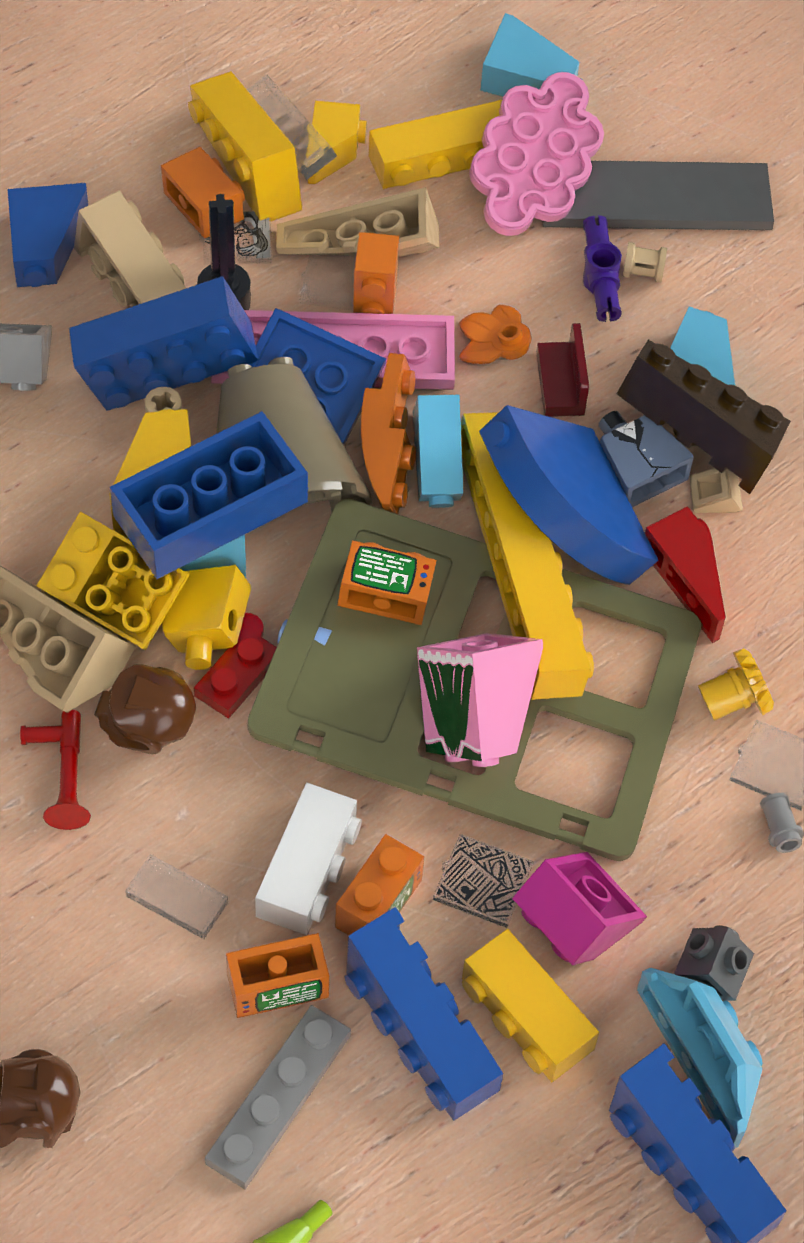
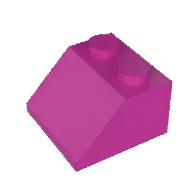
(577, 907)

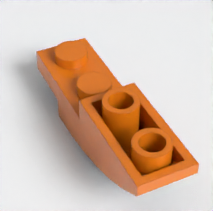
(384, 434)

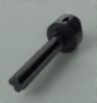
(223, 251)

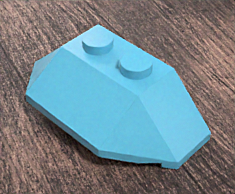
(706, 1044)

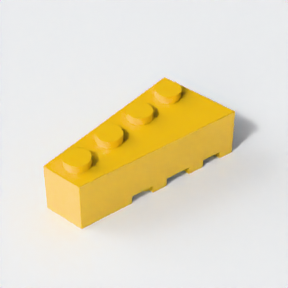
(248, 145)

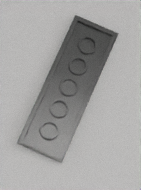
(674, 196)

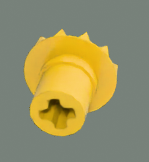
(737, 688)

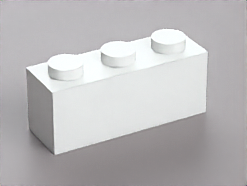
(308, 859)

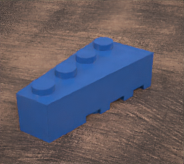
(420, 1016)
(693, 1152)

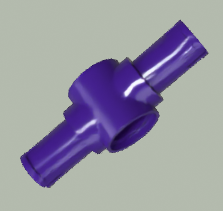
(602, 268)

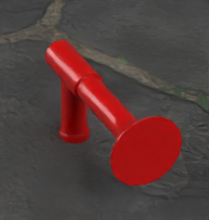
(66, 812)

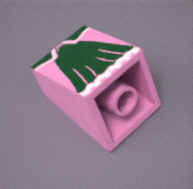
(477, 695)

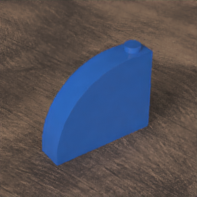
(569, 491)

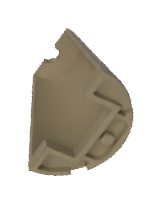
(300, 420)

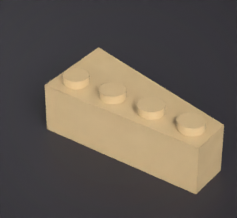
(125, 251)

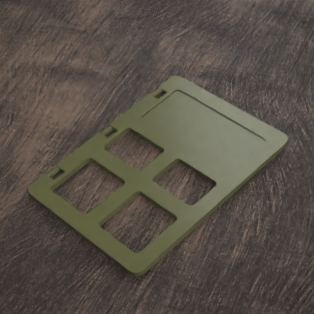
(367, 692)

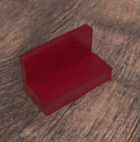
(563, 375)

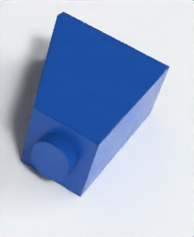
(43, 230)

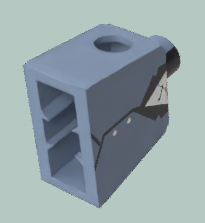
(644, 456)

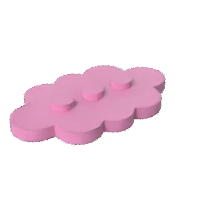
(536, 153)

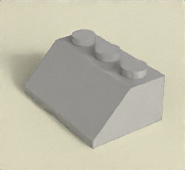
(24, 355)

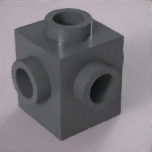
(716, 959)

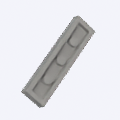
(277, 1097)

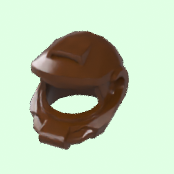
(146, 709)
(36, 1097)

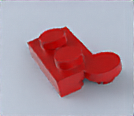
(237, 670)

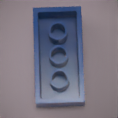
(163, 343)
(209, 494)

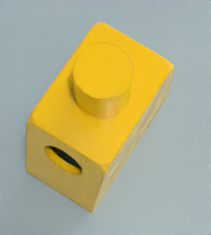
(207, 614)

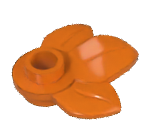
(494, 336)

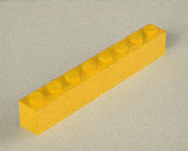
(526, 572)

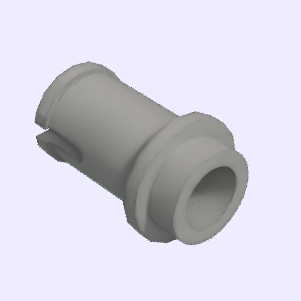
(784, 832)

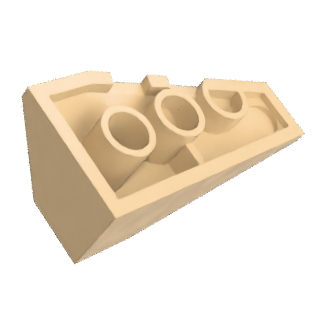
(337, 231)
(56, 645)

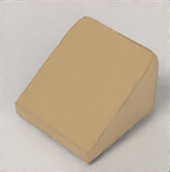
(715, 492)

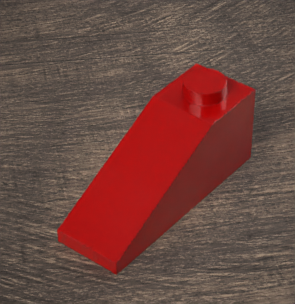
(690, 567)

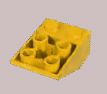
(110, 581)

